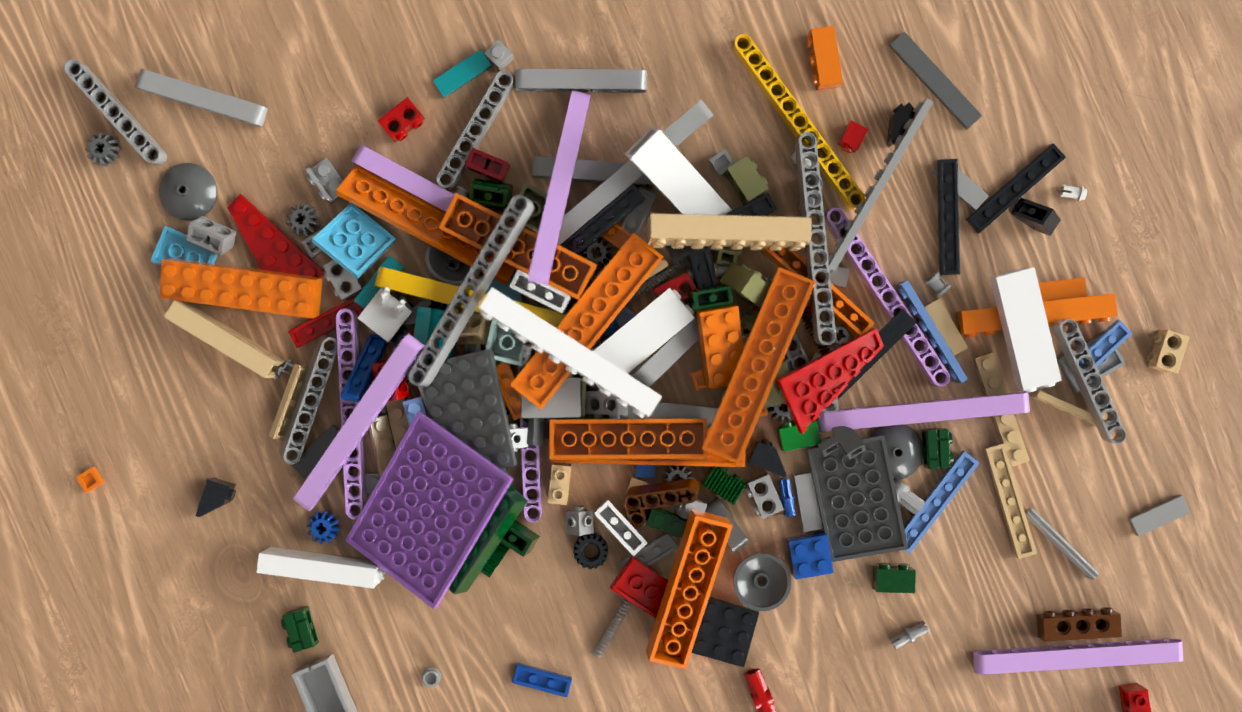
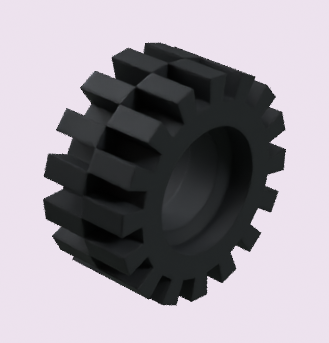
(590, 539)

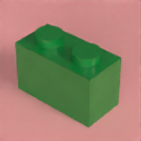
(791, 438)

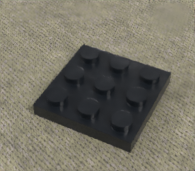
(726, 632)

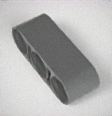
(736, 538)

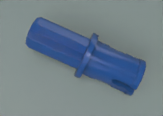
(787, 497)

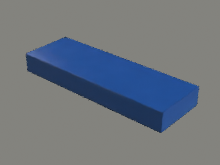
(542, 680)

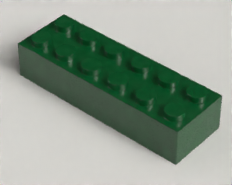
(489, 539)

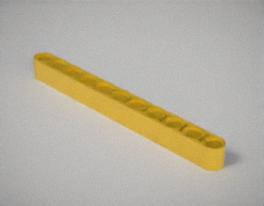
(796, 113)
(445, 292)

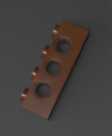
(1108, 628)

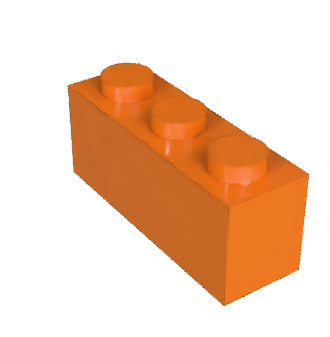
(824, 58)

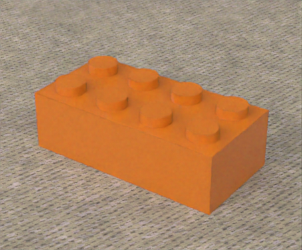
(719, 343)

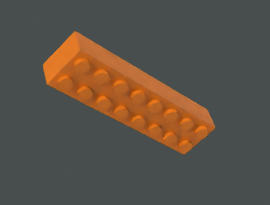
(475, 225)
(240, 288)
(627, 439)
(688, 588)

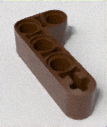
(685, 492)

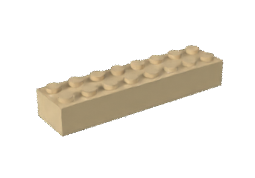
(728, 231)

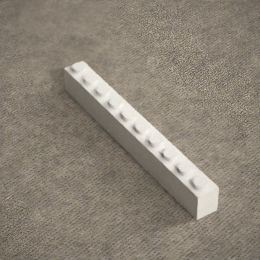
(569, 352)

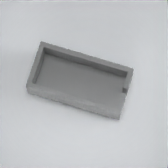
(323, 687)

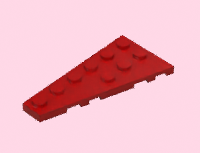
(268, 243)
(823, 379)

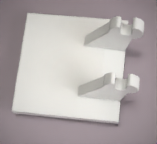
(385, 314)

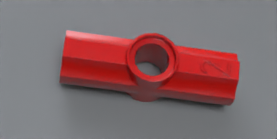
(759, 692)

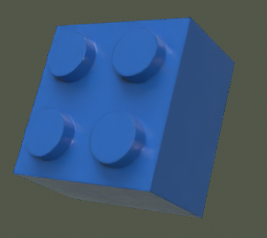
(809, 555)

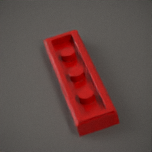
(322, 324)

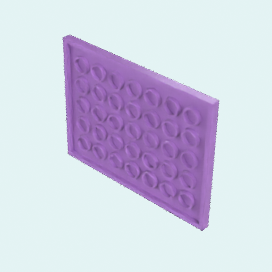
(428, 509)

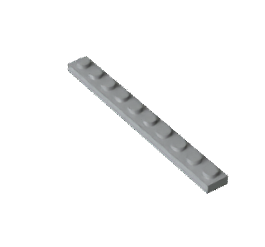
(881, 178)

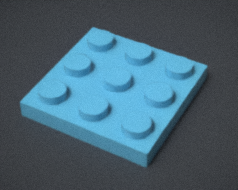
(354, 240)

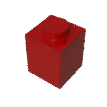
(852, 137)

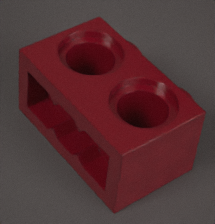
(487, 165)

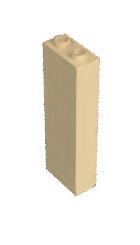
(224, 338)

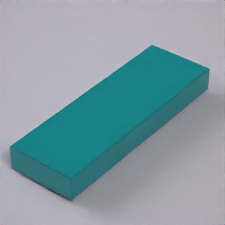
(462, 73)
(370, 290)

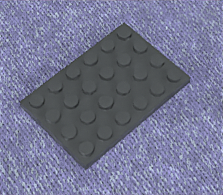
(471, 406)
(858, 501)

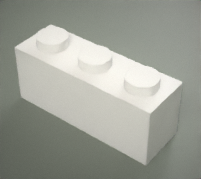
(542, 293)
(620, 527)

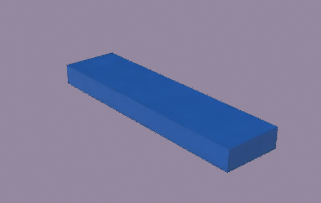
(362, 371)

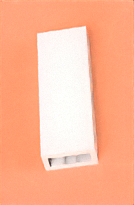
(675, 176)
(1025, 329)
(646, 332)
(319, 567)

